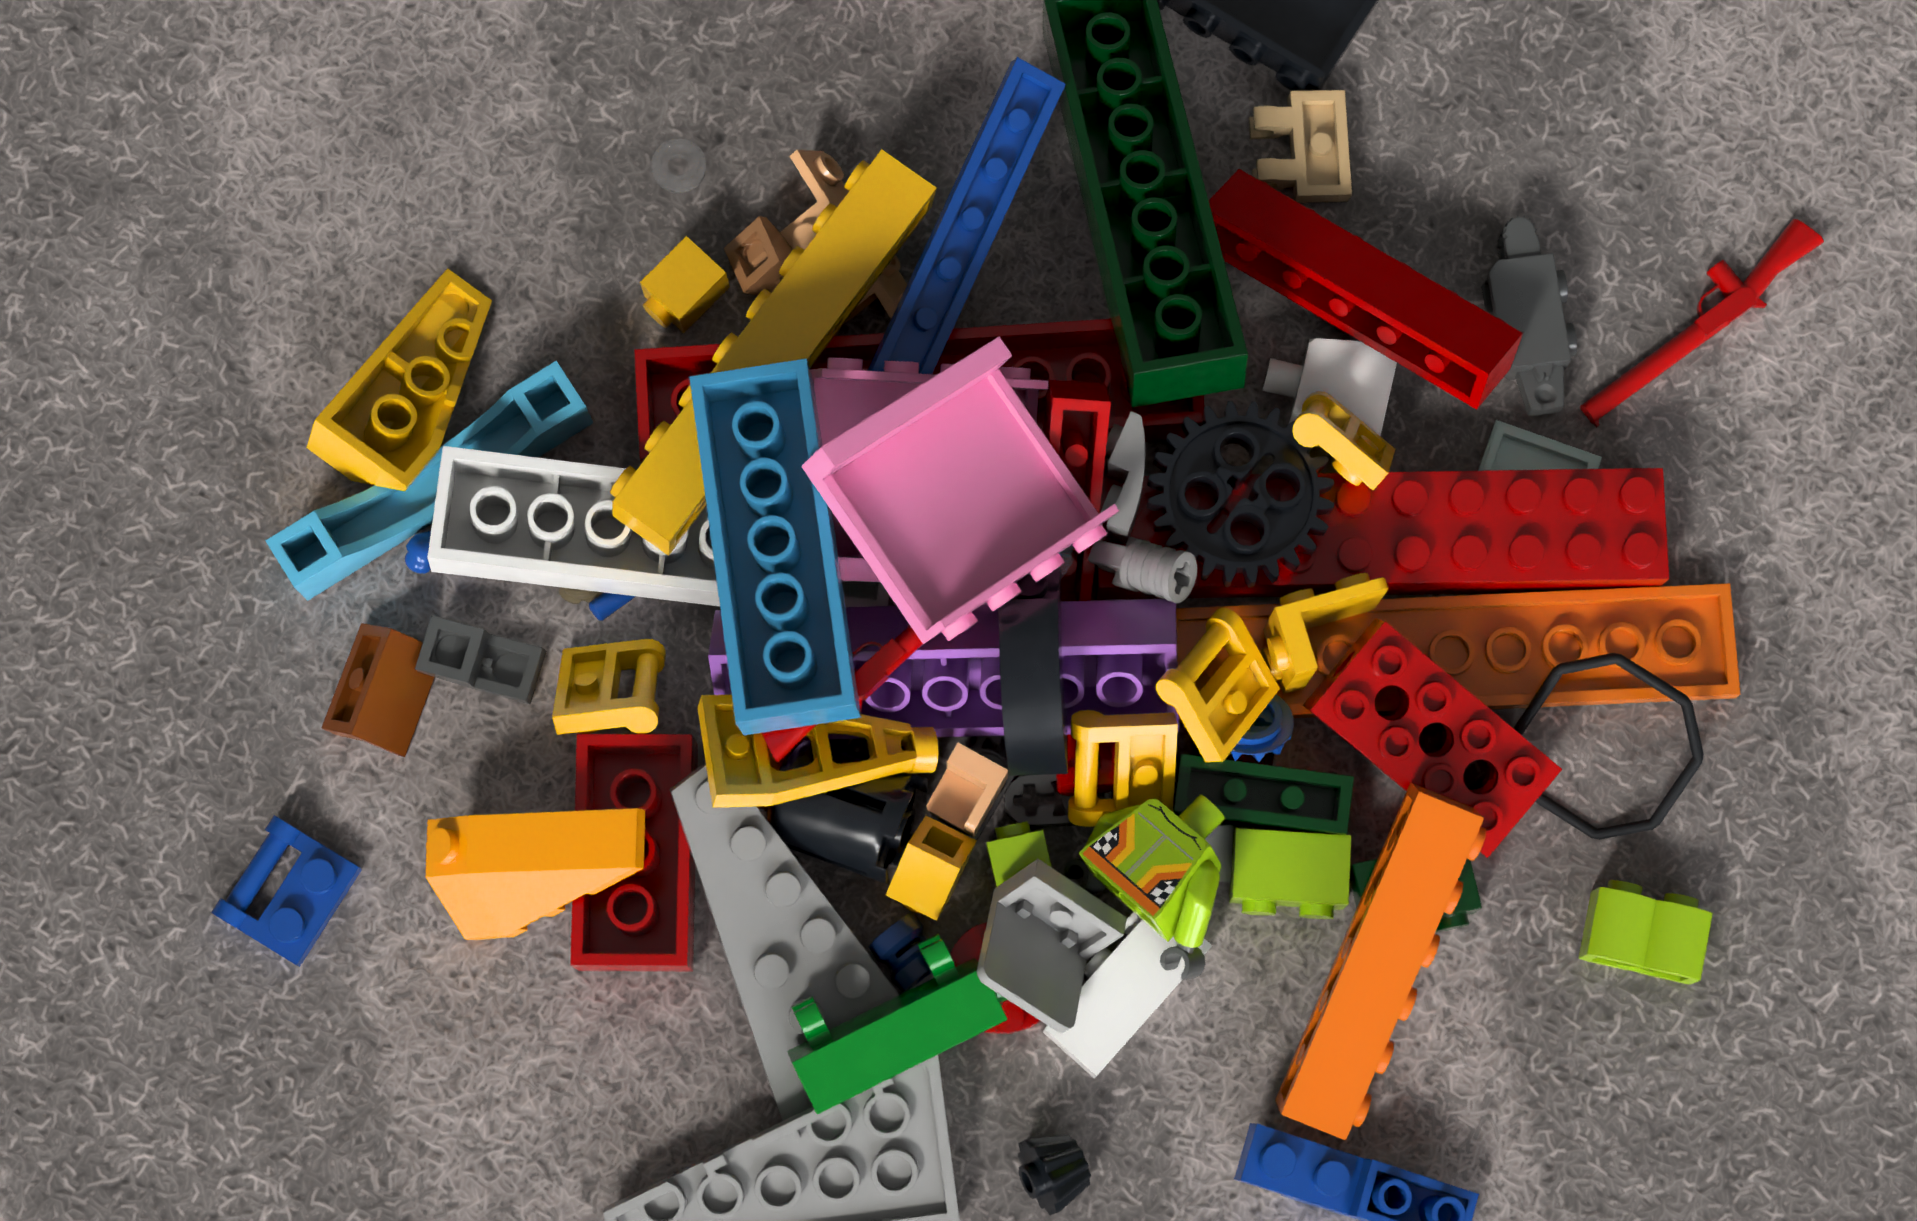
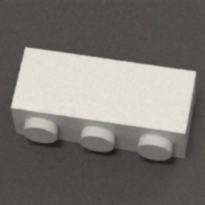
(1119, 996)

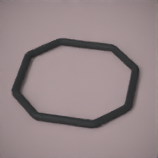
(1656, 683)

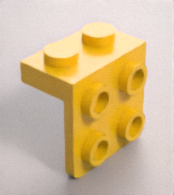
(1289, 647)

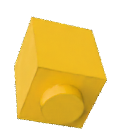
(683, 286)
(930, 868)

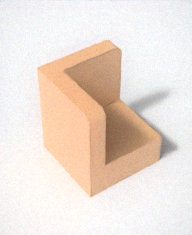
(967, 790)

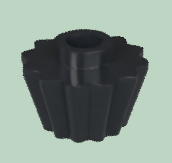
(1053, 1171)

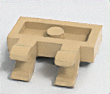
(1317, 144)

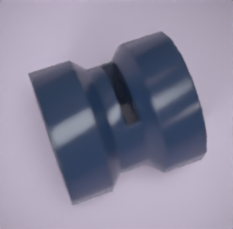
(910, 966)

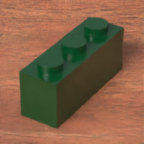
(1267, 794)

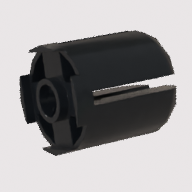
(851, 826)

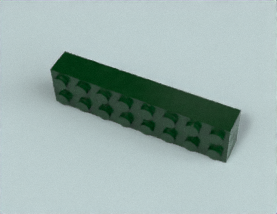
(1145, 200)

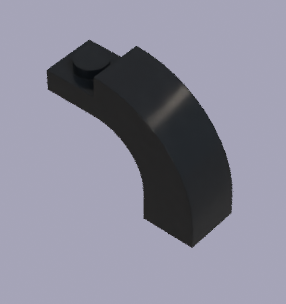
(1033, 678)

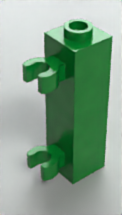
(895, 1033)

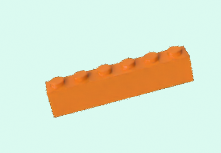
(1380, 961)

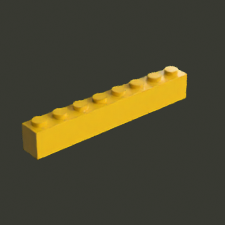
(789, 324)

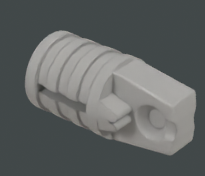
(1147, 568)

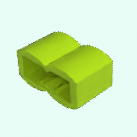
(1645, 933)

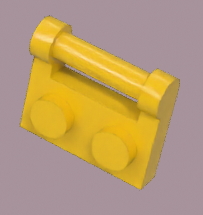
(1358, 449)
(590, 687)
(1231, 697)
(1142, 762)

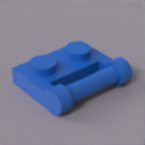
(302, 901)

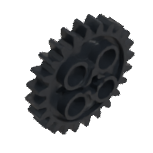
(1200, 464)

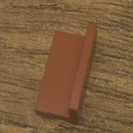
(380, 690)

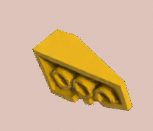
(401, 399)

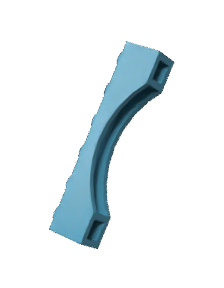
(362, 527)

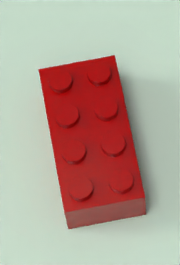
(649, 915)

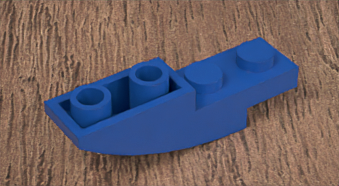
(1346, 1181)

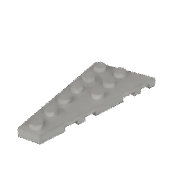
(774, 932)
(858, 1161)

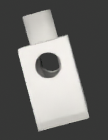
(1345, 370)

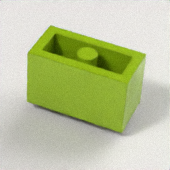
(1290, 871)

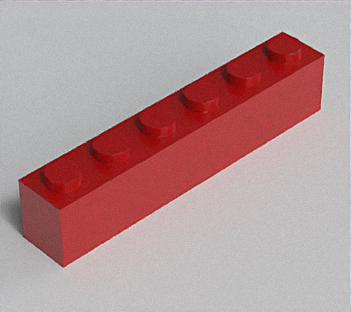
(1362, 290)

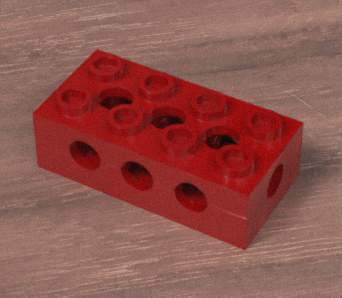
(1428, 695)

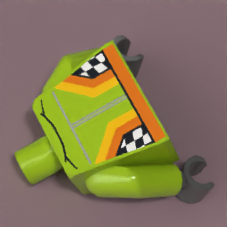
(1159, 871)

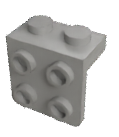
(1040, 941)

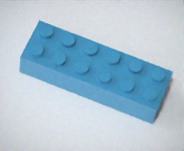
(773, 549)

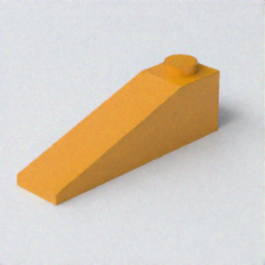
(522, 866)

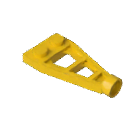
(742, 771)

